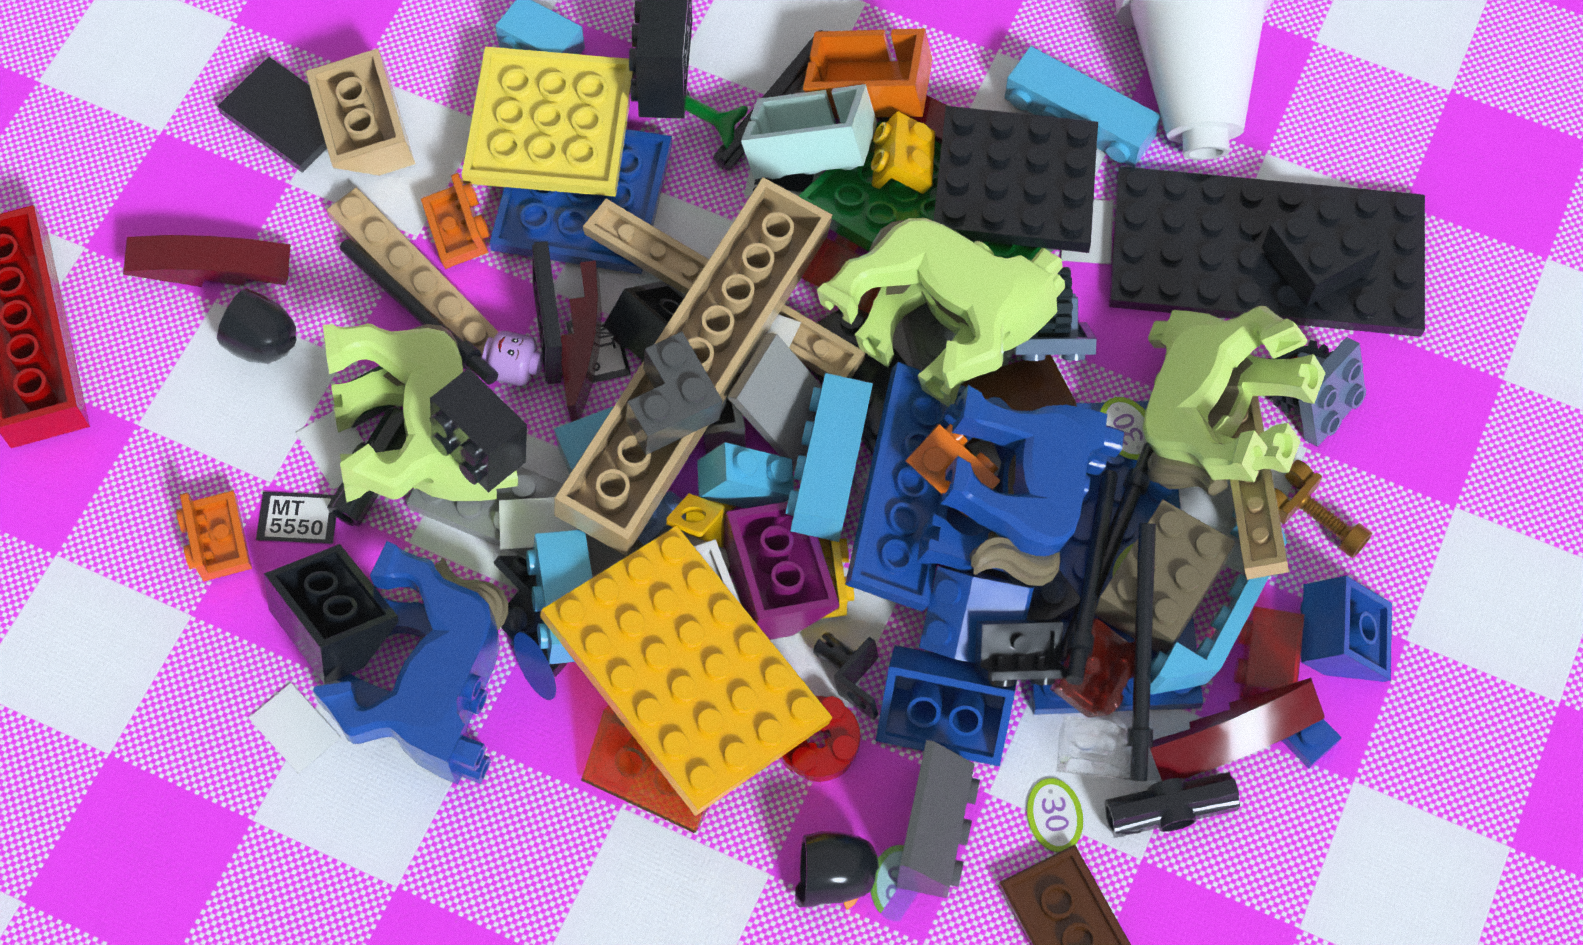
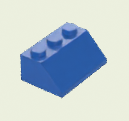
(943, 703)

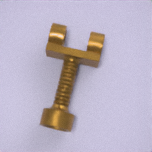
(1303, 478)

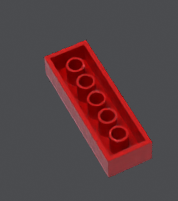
(37, 358)

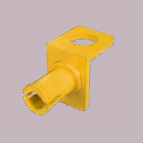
(703, 518)

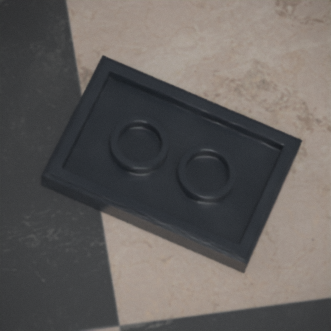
(278, 113)
(546, 312)

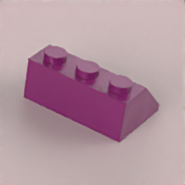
(777, 571)

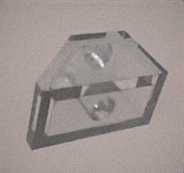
(1093, 748)

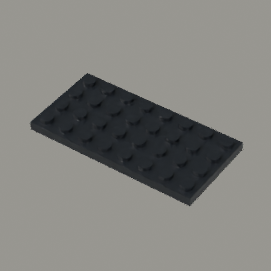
(1200, 241)

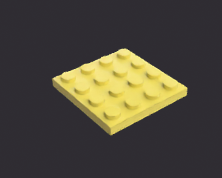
(549, 121)

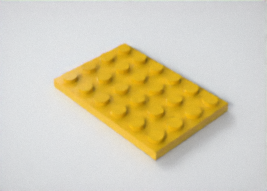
(685, 669)

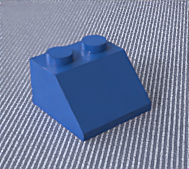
(961, 601)
(1346, 630)

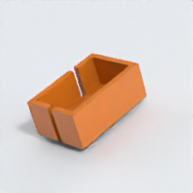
(865, 58)

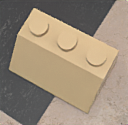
(360, 115)

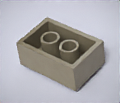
(1186, 566)

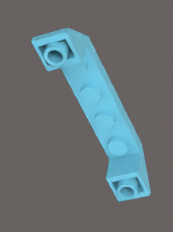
(1184, 668)

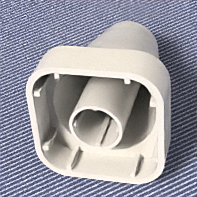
(1199, 66)

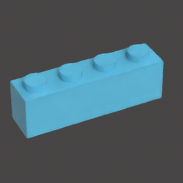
(1059, 91)
(831, 457)

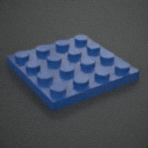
(559, 216)

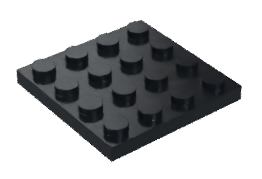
(1017, 178)

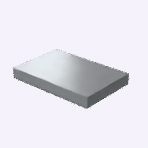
(776, 396)

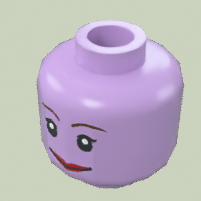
(513, 357)

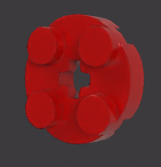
(839, 748)

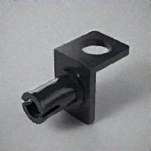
(850, 667)

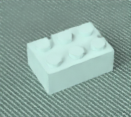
(801, 134)

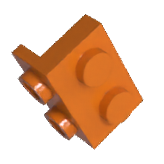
(454, 223)
(940, 450)
(214, 535)

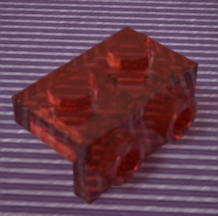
(1104, 674)

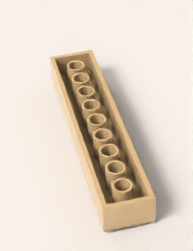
(724, 321)

